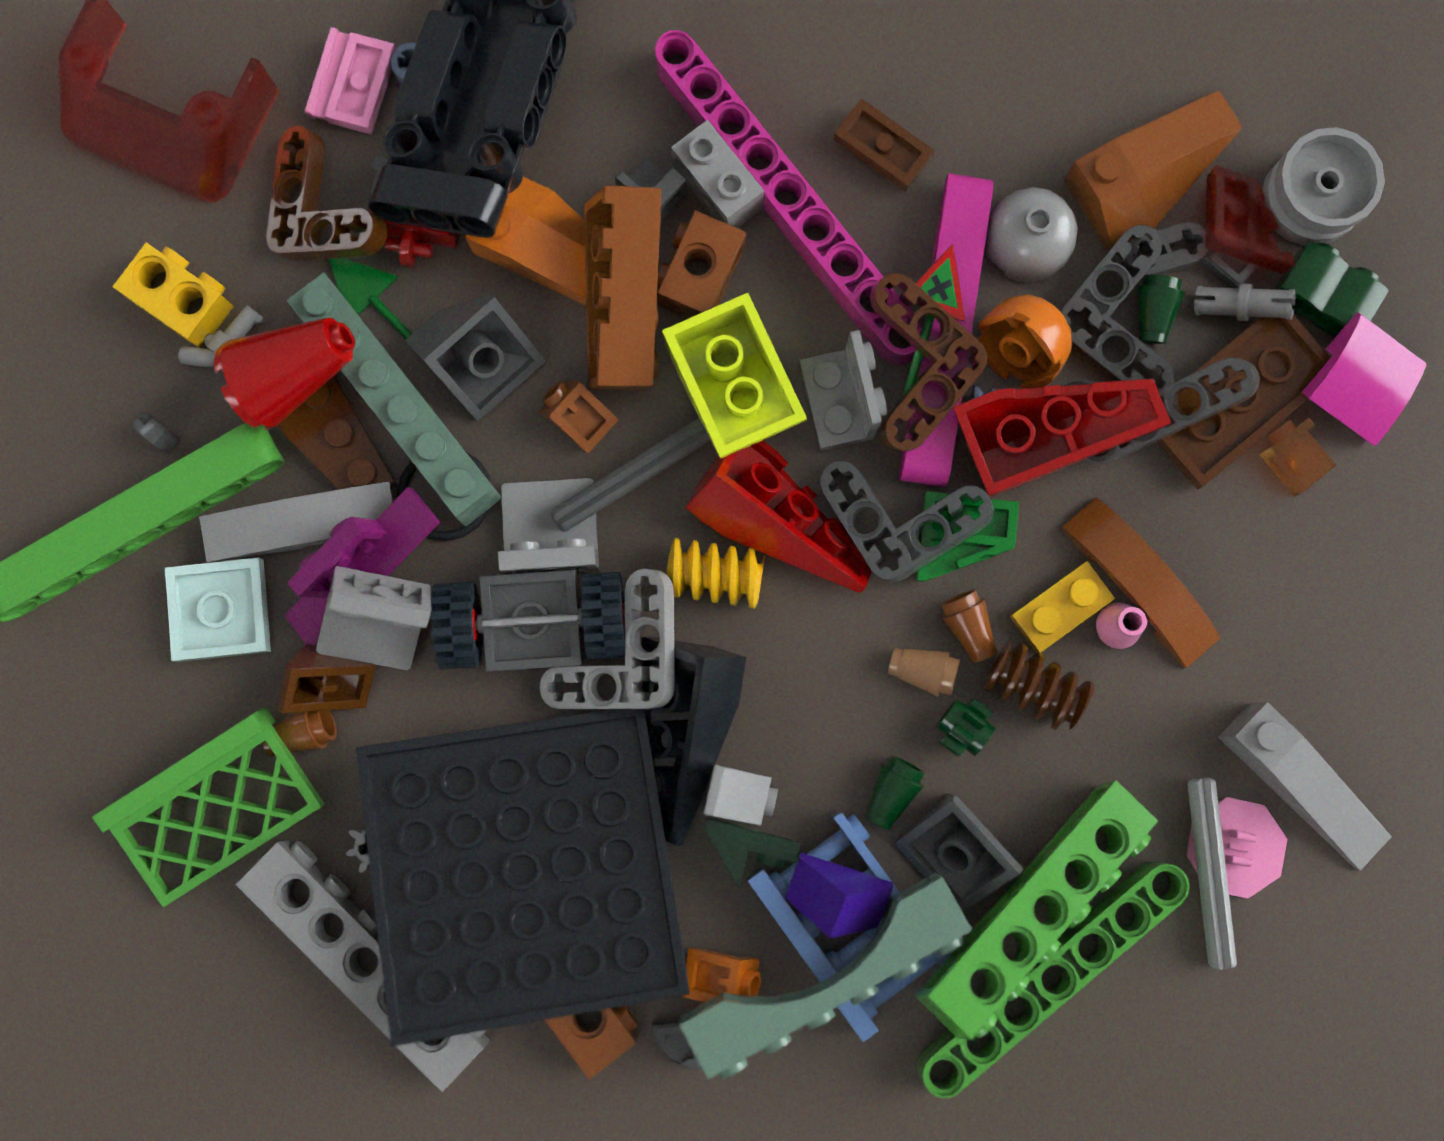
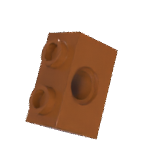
(706, 241)
(598, 1045)

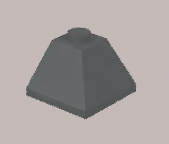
(476, 353)

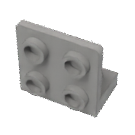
(842, 394)
(531, 535)
(373, 618)

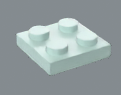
(217, 609)

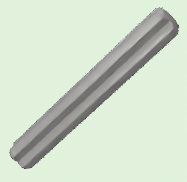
(1212, 873)

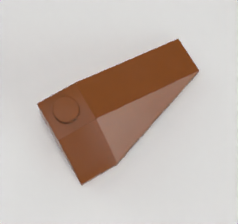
(1151, 167)

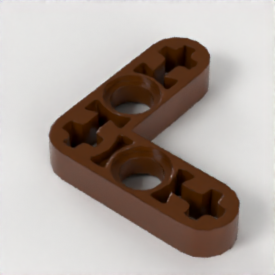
(301, 161)
(938, 352)

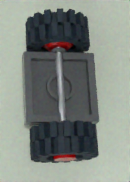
(528, 620)

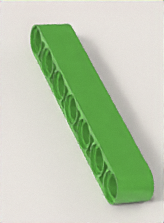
(135, 518)
(1076, 974)

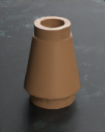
(925, 669)

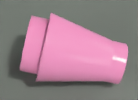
(1111, 627)

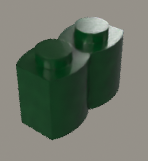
(1330, 289)

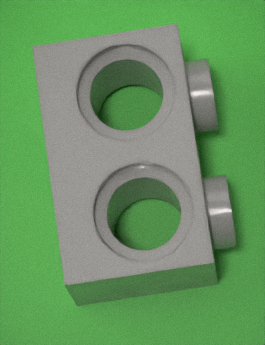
(717, 176)

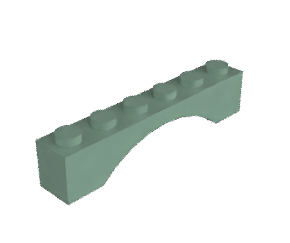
(401, 407)
(737, 1026)

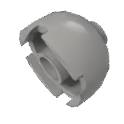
(1031, 234)

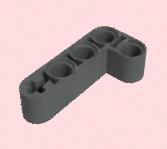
(1228, 398)

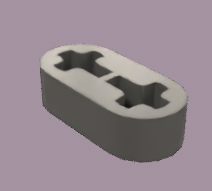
(1170, 261)

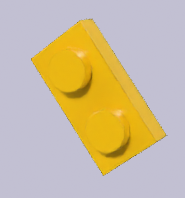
(1062, 607)

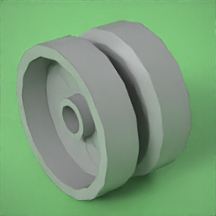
(1324, 186)

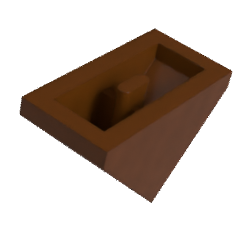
(324, 683)

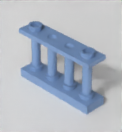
(803, 932)

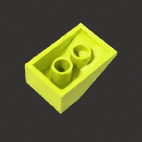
(733, 375)

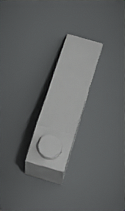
(1305, 782)

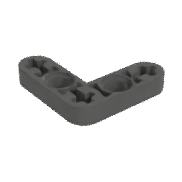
(1102, 307)
(906, 536)

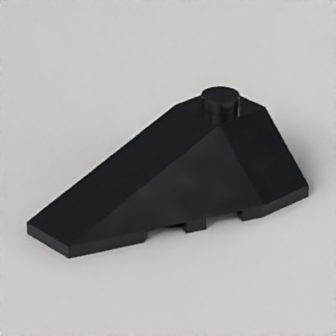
(690, 727)

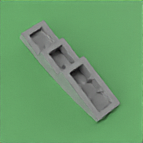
(288, 522)

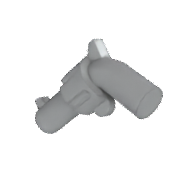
(238, 328)

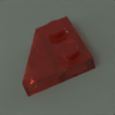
(1241, 222)

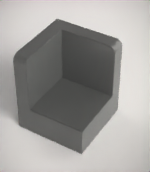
(651, 175)

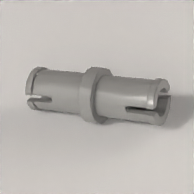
(1245, 302)

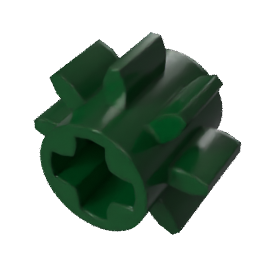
(965, 727)

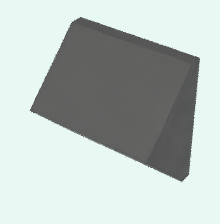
(960, 850)

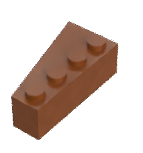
(622, 287)

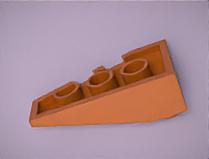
(538, 240)

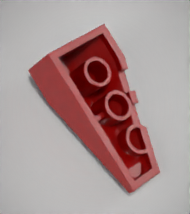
(1043, 429)
(765, 509)

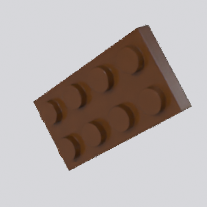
(1286, 364)

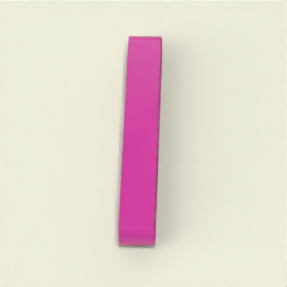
(964, 224)

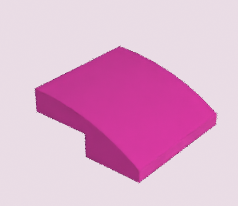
(1366, 379)

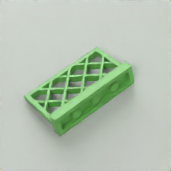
(187, 773)

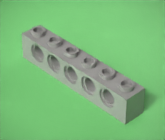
(269, 888)

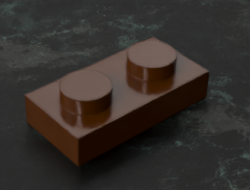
(883, 144)

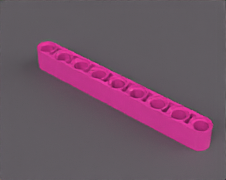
(781, 176)

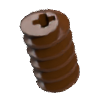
(1039, 685)

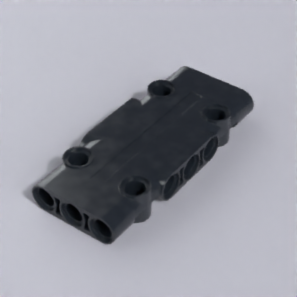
(470, 111)

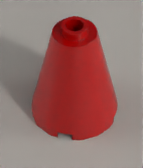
(281, 368)

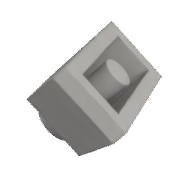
(740, 795)

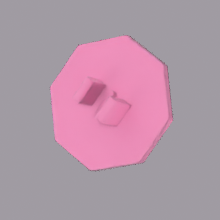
(1251, 846)

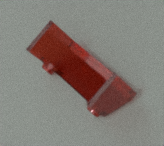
(186, 152)

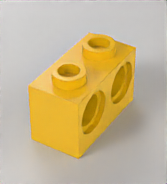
(171, 299)

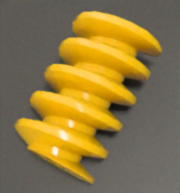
(715, 573)

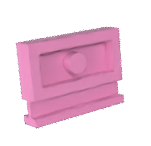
(350, 81)

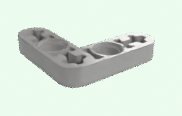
(631, 675)

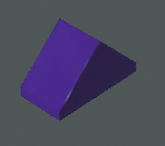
(837, 897)

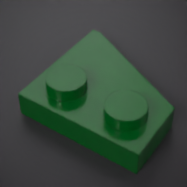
(991, 541)

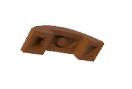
(1144, 580)

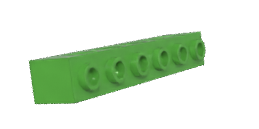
(949, 990)

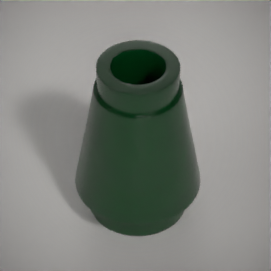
(1158, 306)
(894, 791)

